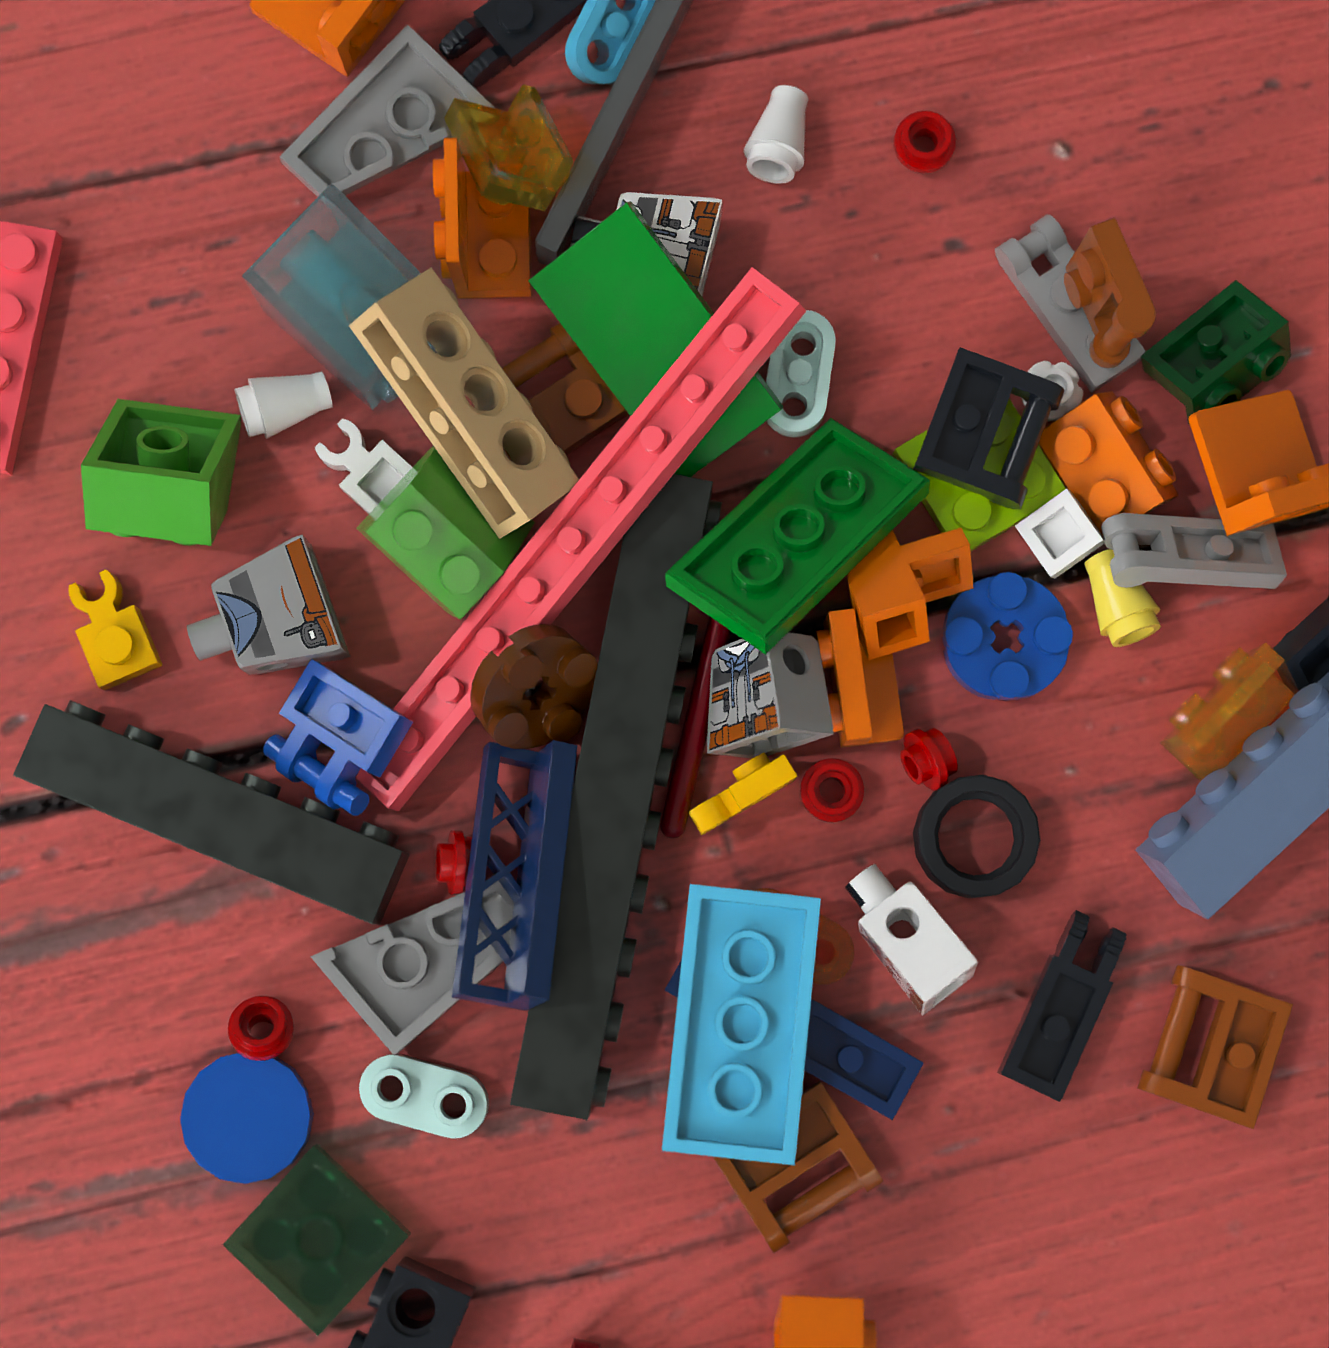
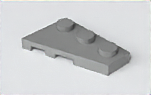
(381, 118)
(406, 969)

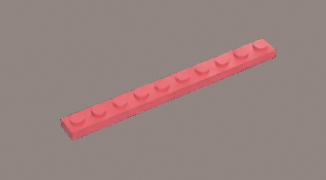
(590, 520)

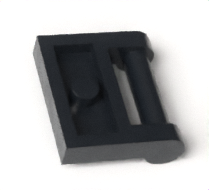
(968, 422)

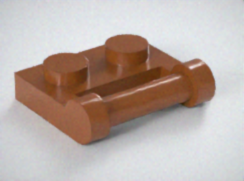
(1110, 291)
(575, 405)
(1235, 1054)
(820, 1135)

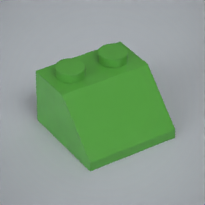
(160, 472)
(441, 536)

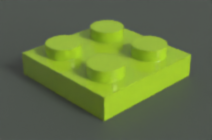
(976, 515)

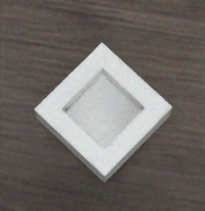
(1060, 533)

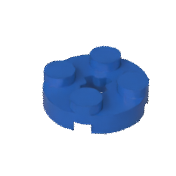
(1006, 674)

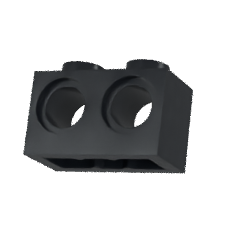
(395, 1328)

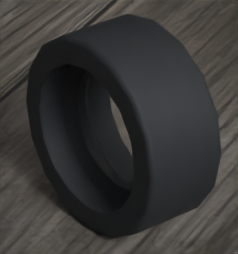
(1017, 810)

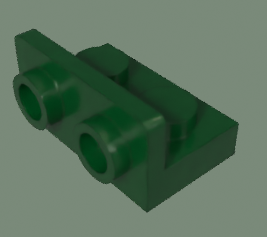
(1221, 350)

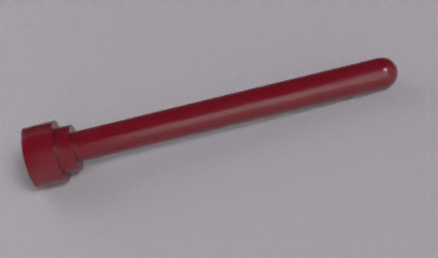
(692, 737)

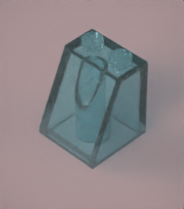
(323, 279)

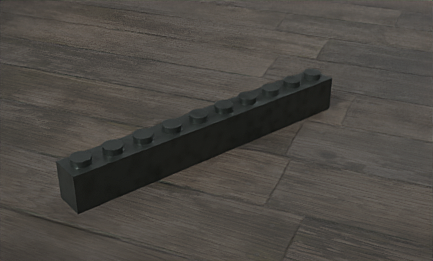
(612, 804)

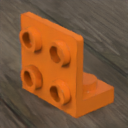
(330, 29)
(479, 242)
(1259, 462)

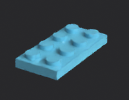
(741, 1024)

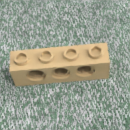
(435, 391)

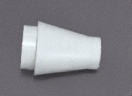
(779, 137)
(281, 401)

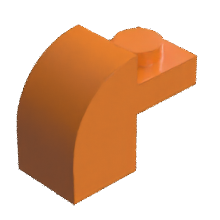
(896, 583)

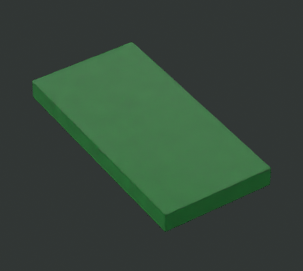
(635, 317)
(797, 535)

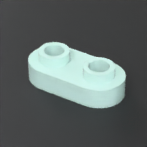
(802, 376)
(423, 1095)

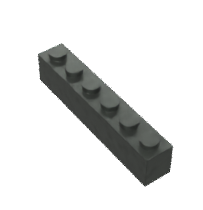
(212, 814)

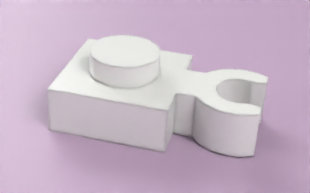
(371, 473)

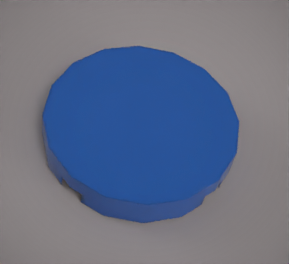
(246, 1118)

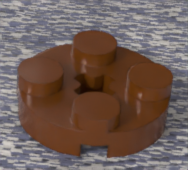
(558, 704)

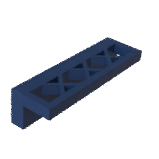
(538, 879)

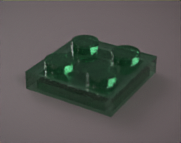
(317, 1239)

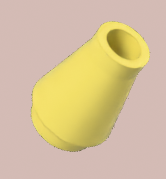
(1121, 612)

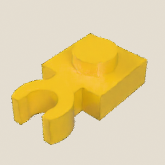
(117, 639)
(756, 781)

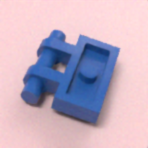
(346, 720)

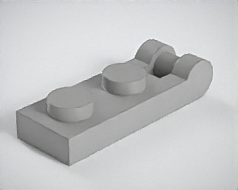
(1050, 301)
(1191, 552)

